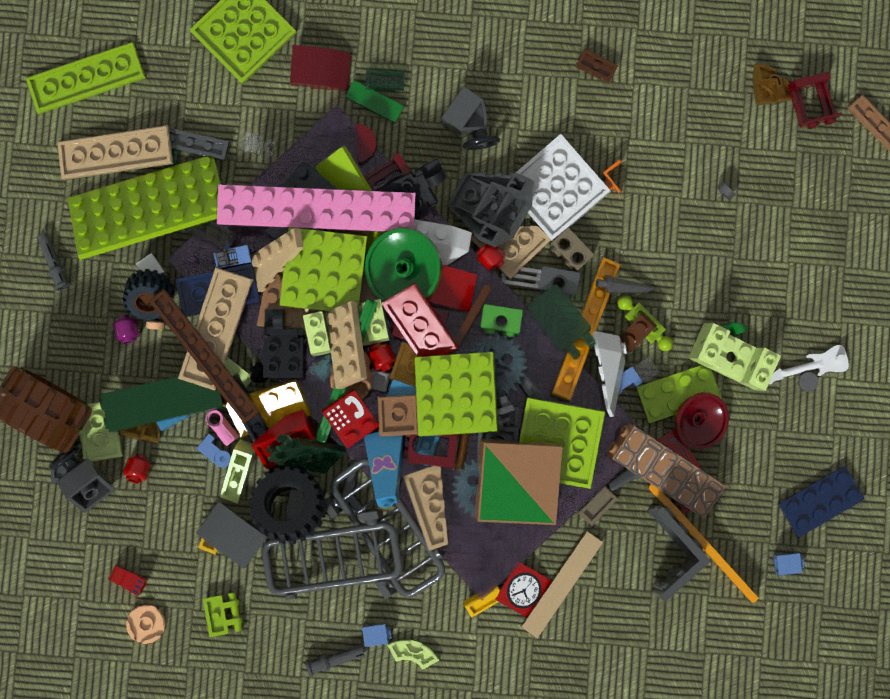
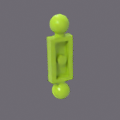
(664, 342)

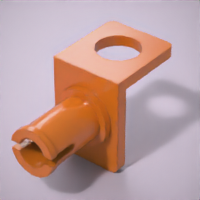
(608, 182)

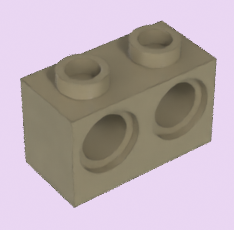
(576, 246)

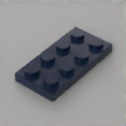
(194, 288)
(821, 501)

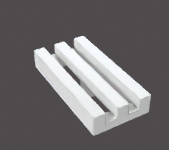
(526, 277)

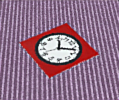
(523, 590)

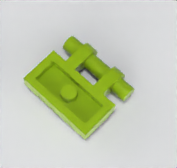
(216, 614)

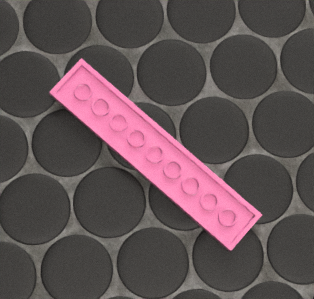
(315, 208)

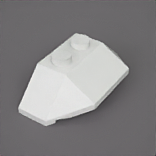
(449, 240)

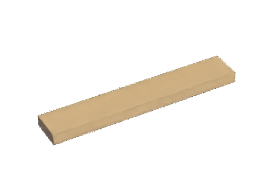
(562, 584)

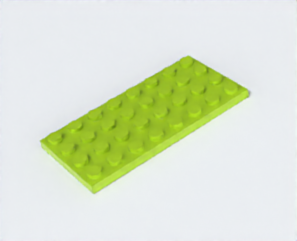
(145, 207)

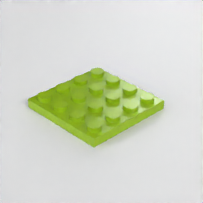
(243, 35)
(324, 271)
(456, 394)
(572, 427)

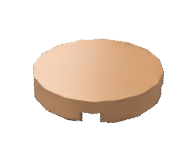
(146, 624)

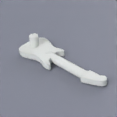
(832, 360)

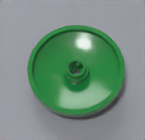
(392, 252)

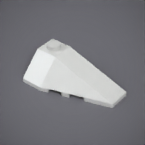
(612, 358)

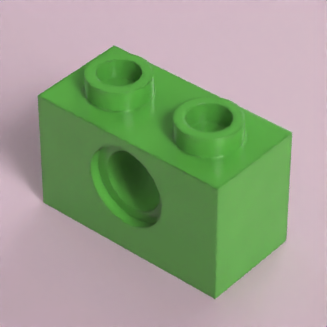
(491, 313)

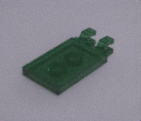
(560, 320)
(305, 453)

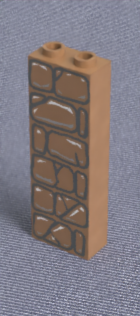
(665, 469)

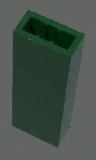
(156, 403)

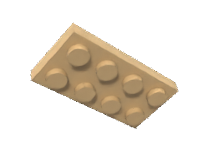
(346, 345)

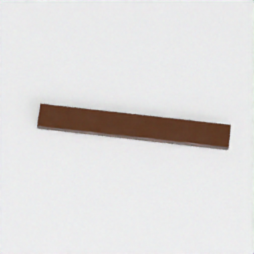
(204, 356)

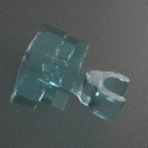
(322, 369)

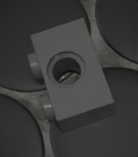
(569, 278)

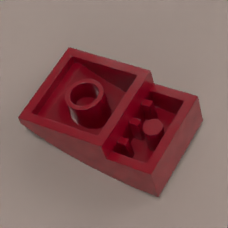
(320, 68)

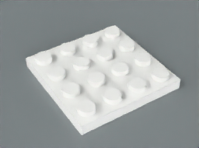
(561, 187)

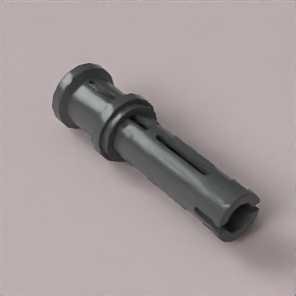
(56, 270)
(325, 662)

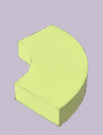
(413, 651)

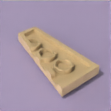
(274, 256)
(428, 502)

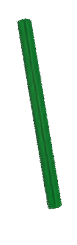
(365, 320)

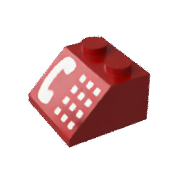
(350, 418)

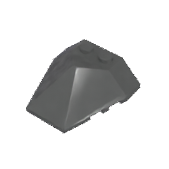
(492, 204)

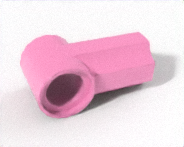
(223, 428)

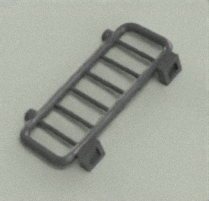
(337, 503)
(371, 518)

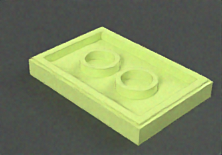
(96, 440)

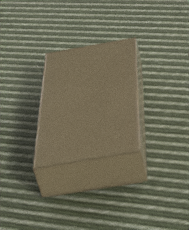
(597, 505)

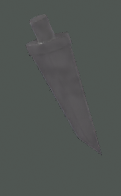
(618, 285)

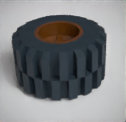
(141, 289)

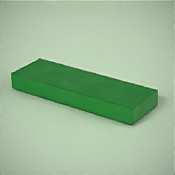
(374, 102)

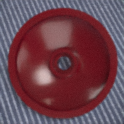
(710, 424)

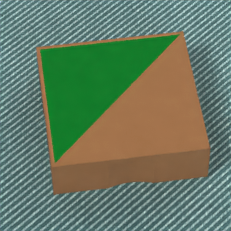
(518, 482)

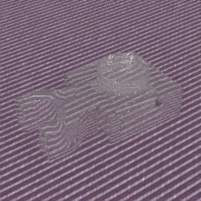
(255, 143)

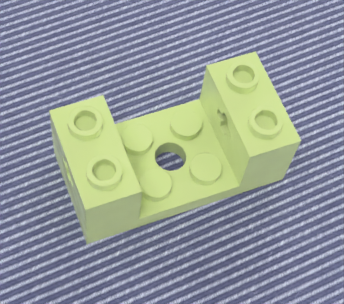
(318, 334)
(751, 364)

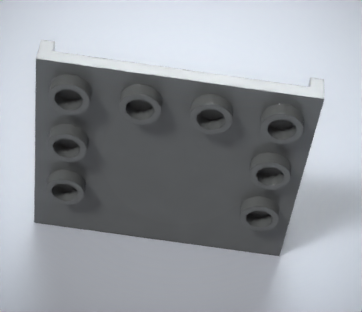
(696, 560)

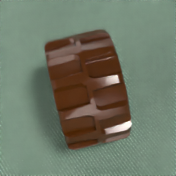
(42, 409)

